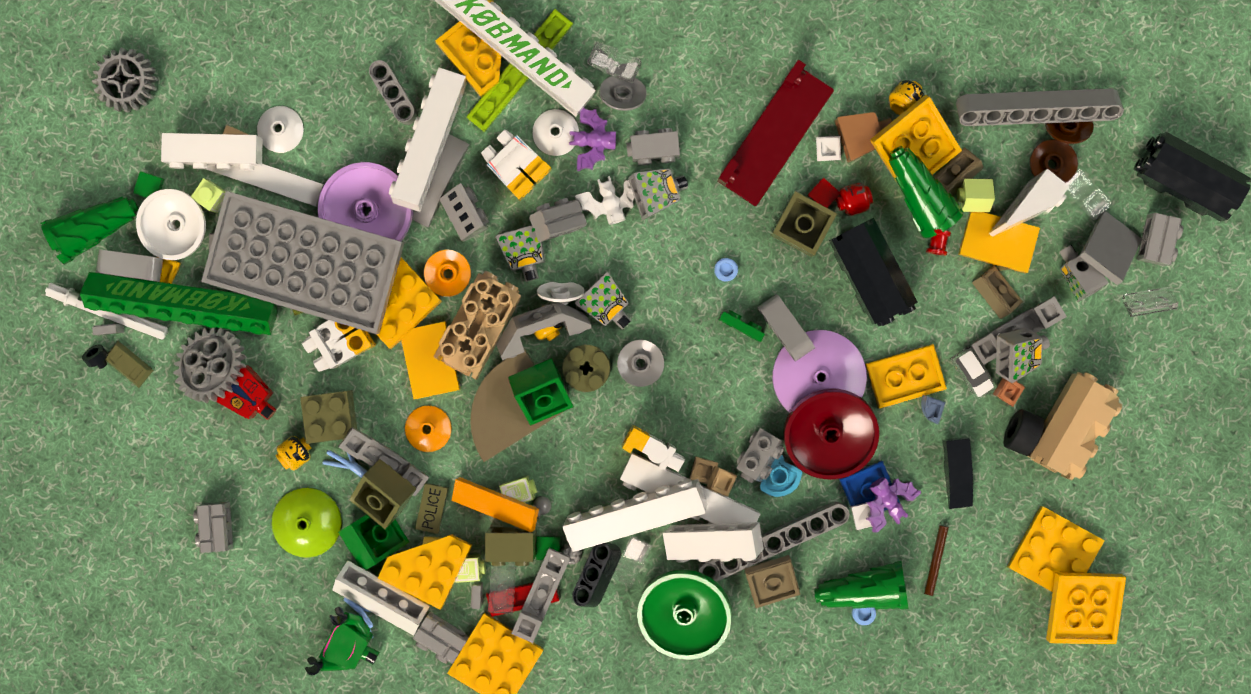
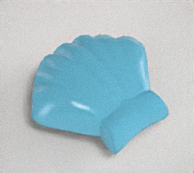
(782, 479)

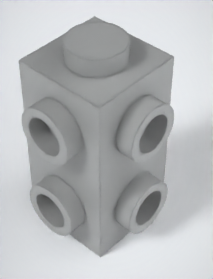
(656, 146)
(760, 455)

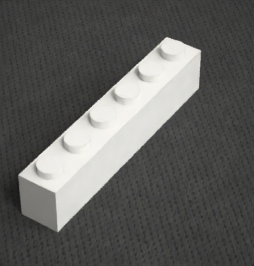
(428, 139)
(648, 477)
(635, 514)

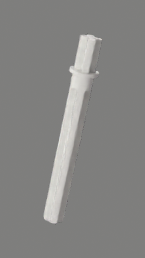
(70, 297)

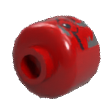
(854, 199)

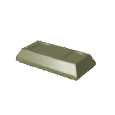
(128, 364)

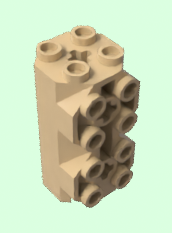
(478, 324)
(1074, 424)

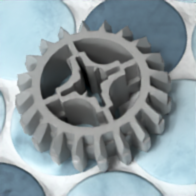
(121, 61)

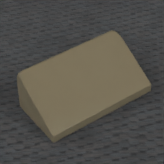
(961, 167)
(997, 292)

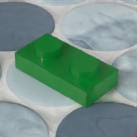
(733, 320)

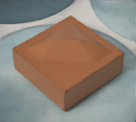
(1009, 391)

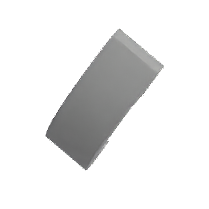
(450, 159)
(1034, 319)
(370, 451)
(541, 595)

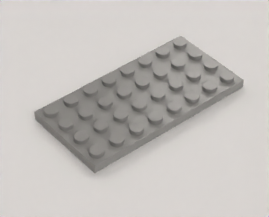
(302, 262)

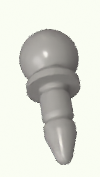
(543, 504)

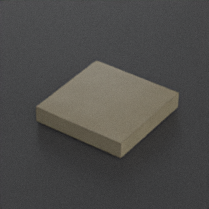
(772, 581)

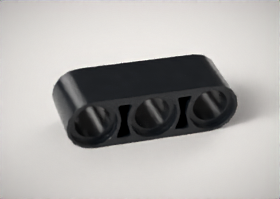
(587, 580)

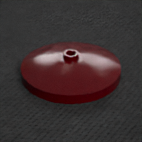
(833, 453)

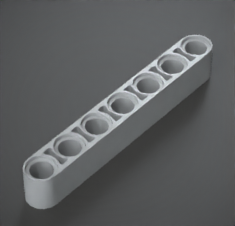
(1039, 107)
(785, 541)

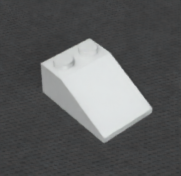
(1036, 197)

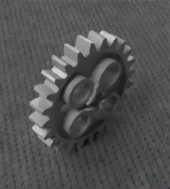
(204, 363)

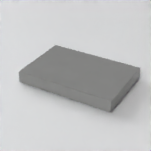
(1111, 248)

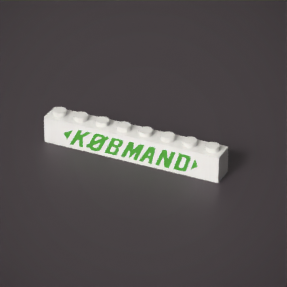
(523, 52)

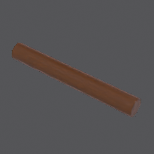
(936, 560)

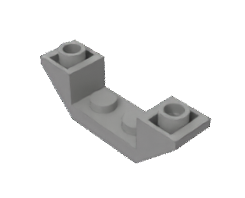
(528, 323)

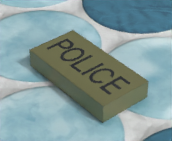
(431, 508)

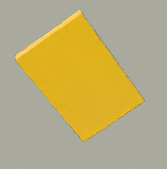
(1007, 249)
(425, 372)
(905, 376)

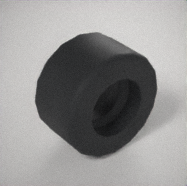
(1023, 432)

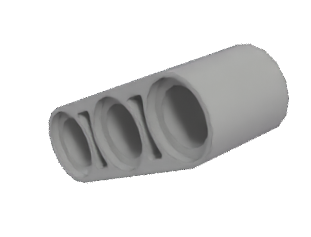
(387, 83)
(129, 265)
(786, 327)

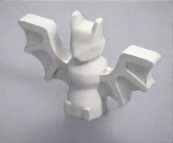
(611, 204)

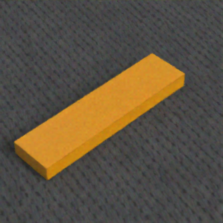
(495, 504)

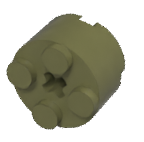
(575, 376)

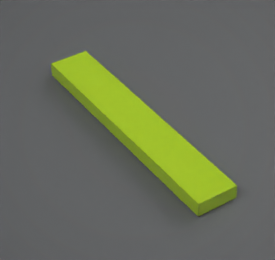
(512, 79)

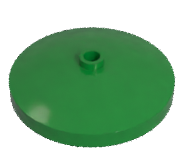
(684, 614)

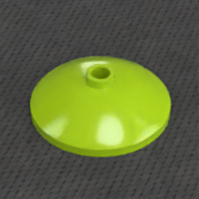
(320, 515)

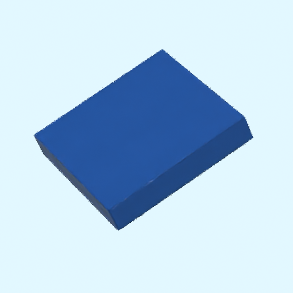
(858, 484)

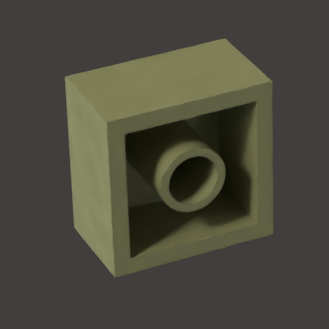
(803, 224)
(328, 416)
(382, 493)
(509, 545)

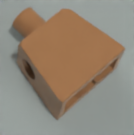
(856, 133)

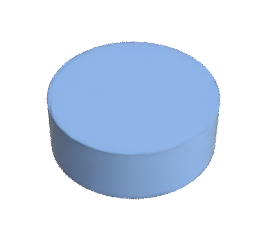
(726, 269)
(864, 616)

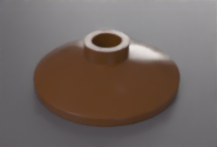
(1070, 131)
(1059, 152)

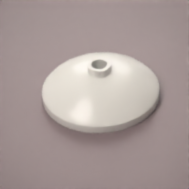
(157, 224)

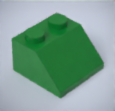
(540, 392)
(371, 542)

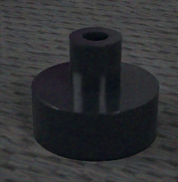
(95, 356)

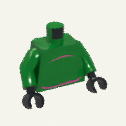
(345, 645)

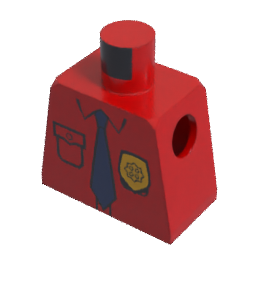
(249, 396)

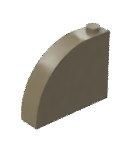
(496, 413)

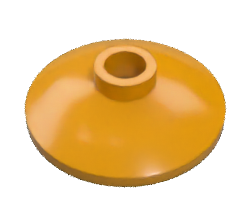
(435, 269)
(439, 424)

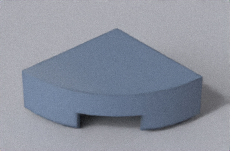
(932, 408)

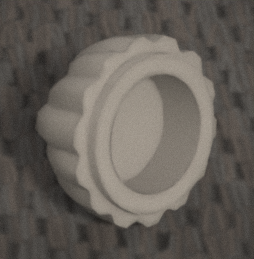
(575, 556)

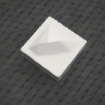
(828, 148)
(860, 513)

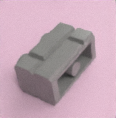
(558, 219)
(1160, 239)
(213, 527)
(440, 638)

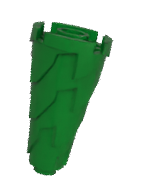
(924, 195)
(86, 228)
(876, 588)

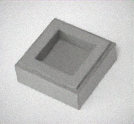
(108, 329)
(477, 595)

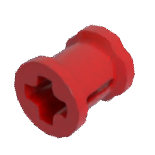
(938, 243)

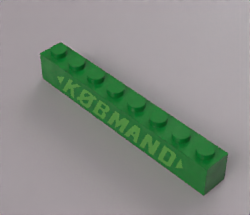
(178, 303)

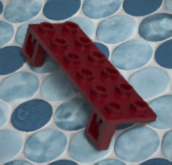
(775, 134)

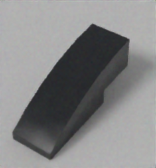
(958, 472)

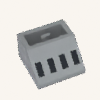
(463, 212)

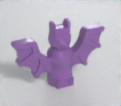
(596, 139)
(887, 497)

